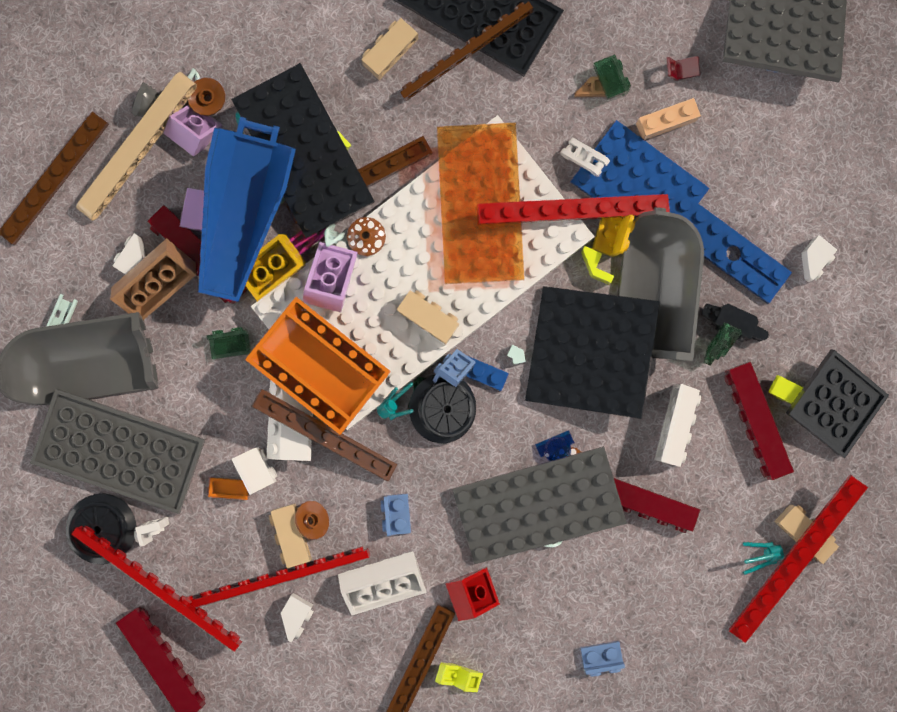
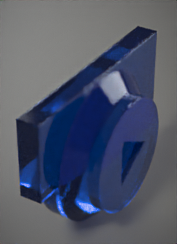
(556, 446)

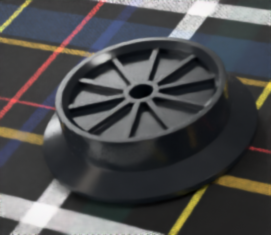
(429, 414)
(109, 514)

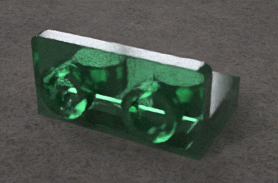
(611, 77)
(229, 343)
(721, 343)

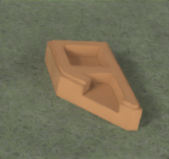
(591, 88)

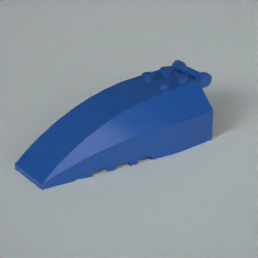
(240, 201)

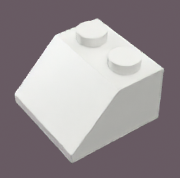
(255, 470)

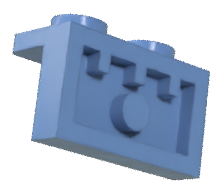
(454, 368)
(396, 514)
(602, 658)

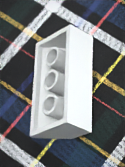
(677, 425)
(282, 441)
(381, 583)

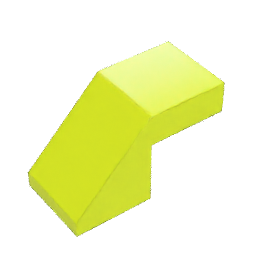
(591, 260)
(784, 389)
(458, 676)

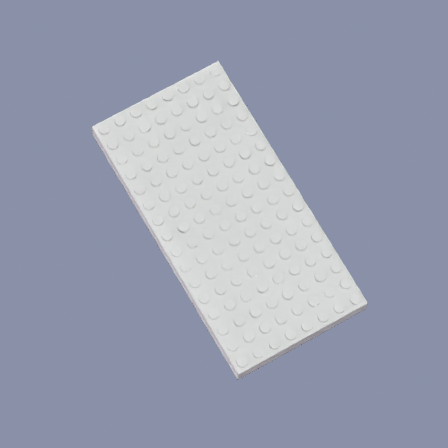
(415, 261)

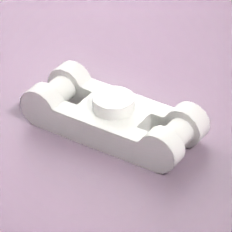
(584, 156)

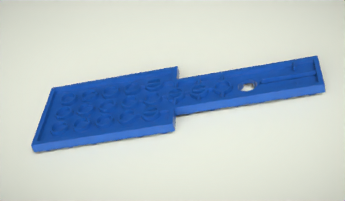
(643, 170)

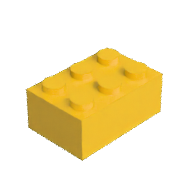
(273, 266)

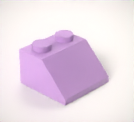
(191, 130)

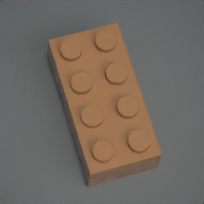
(153, 280)

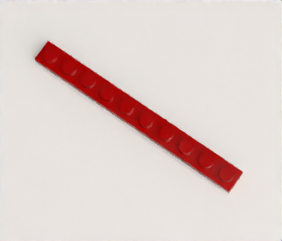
(569, 209)
(798, 558)
(281, 576)
(164, 592)

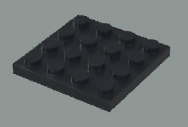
(837, 403)

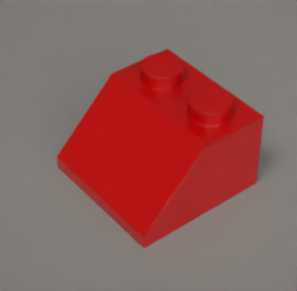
(472, 594)

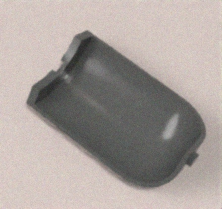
(666, 267)
(79, 357)

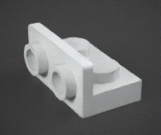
(145, 531)

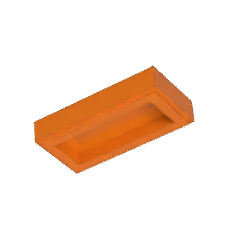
(227, 488)

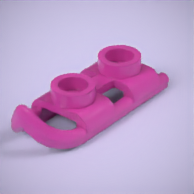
(312, 240)

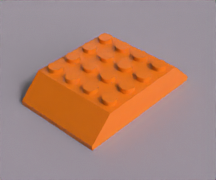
(318, 365)

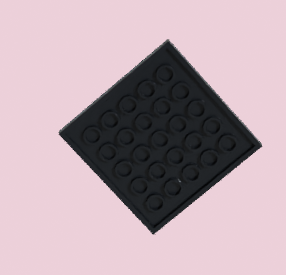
(592, 351)

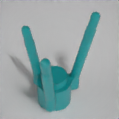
(388, 406)
(771, 555)

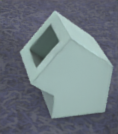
(516, 355)

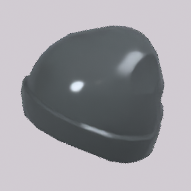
(144, 99)

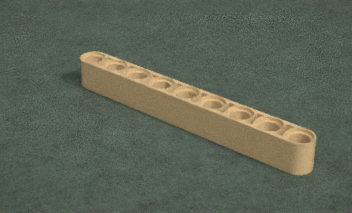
(136, 146)

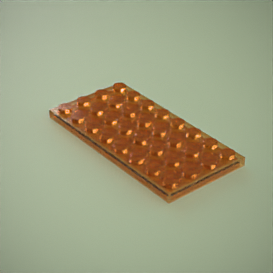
(477, 168)

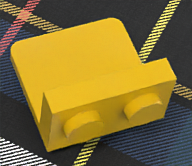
(613, 235)

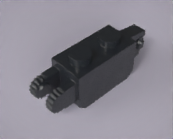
(737, 318)

